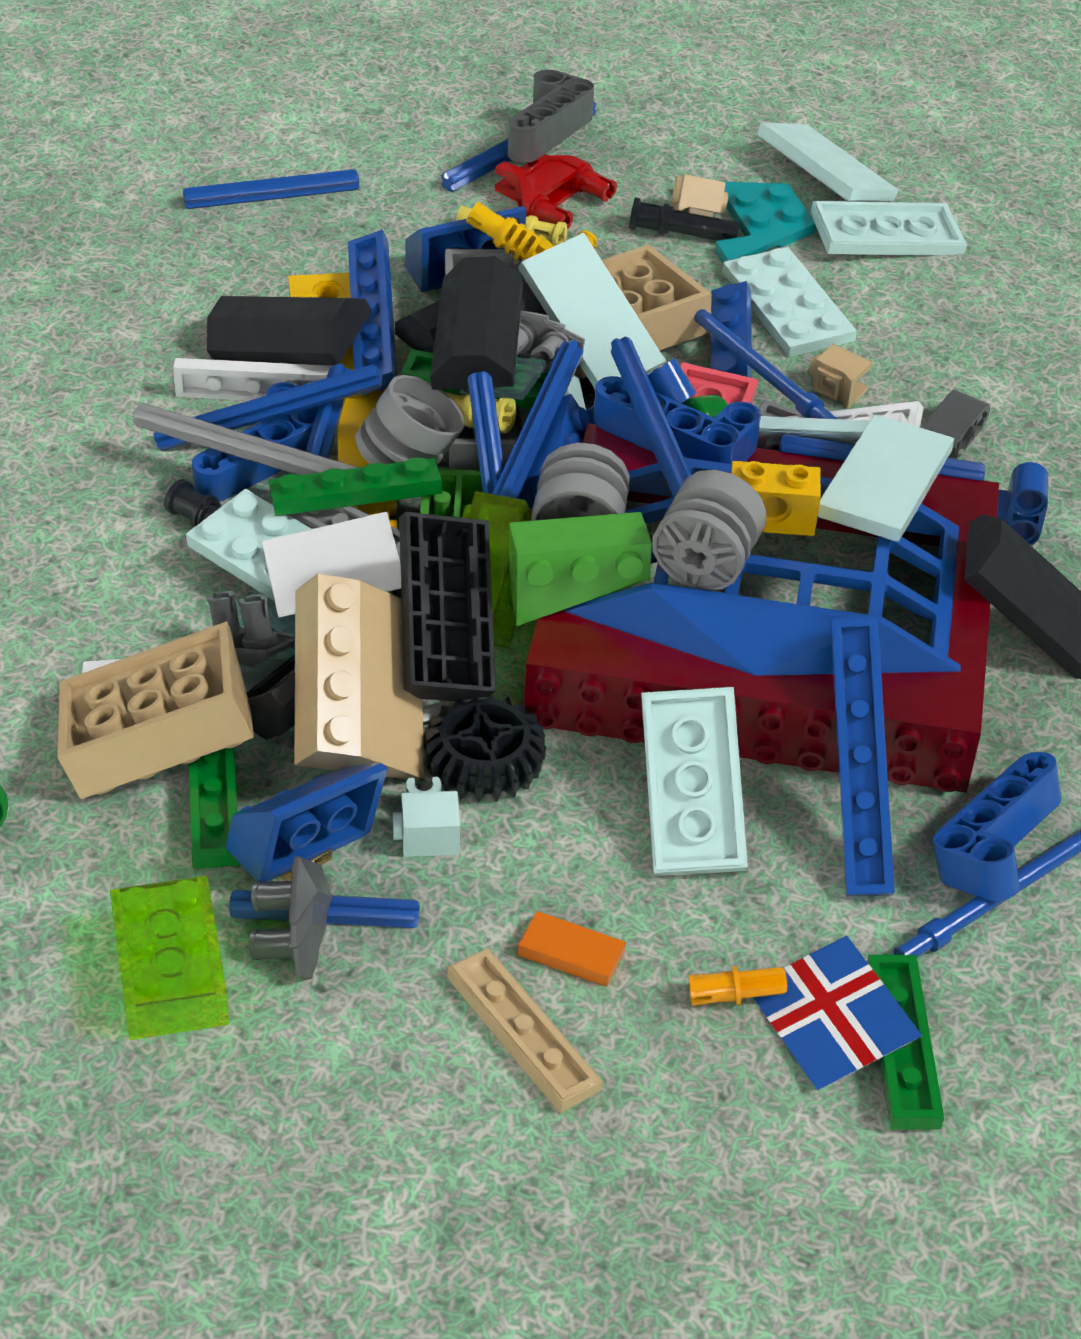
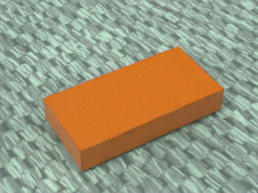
(571, 948)

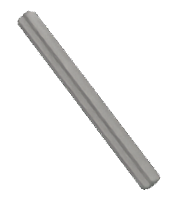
(232, 441)

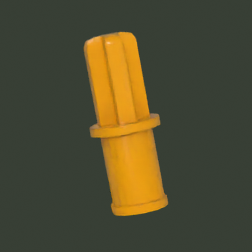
(736, 985)

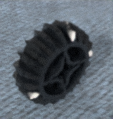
(485, 747)

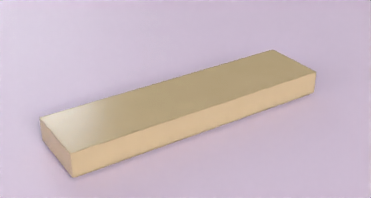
(524, 1030)

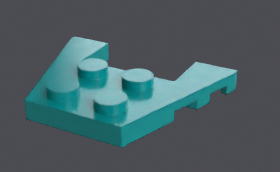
(767, 216)

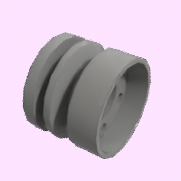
(409, 423)
(581, 483)
(709, 530)

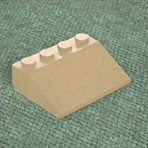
(659, 295)
(352, 680)
(152, 711)

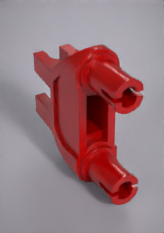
(549, 183)

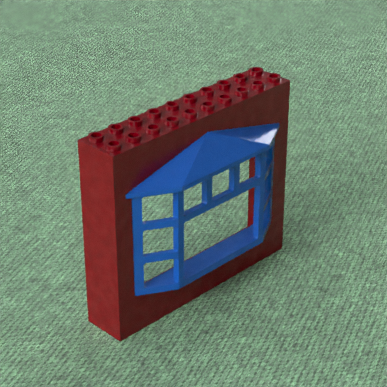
(658, 637)

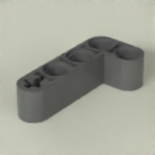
(558, 110)
(959, 418)

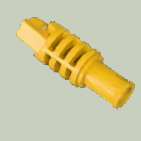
(507, 233)

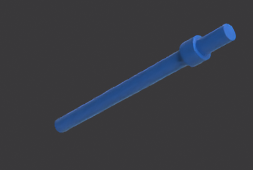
(806, 402)
(939, 932)

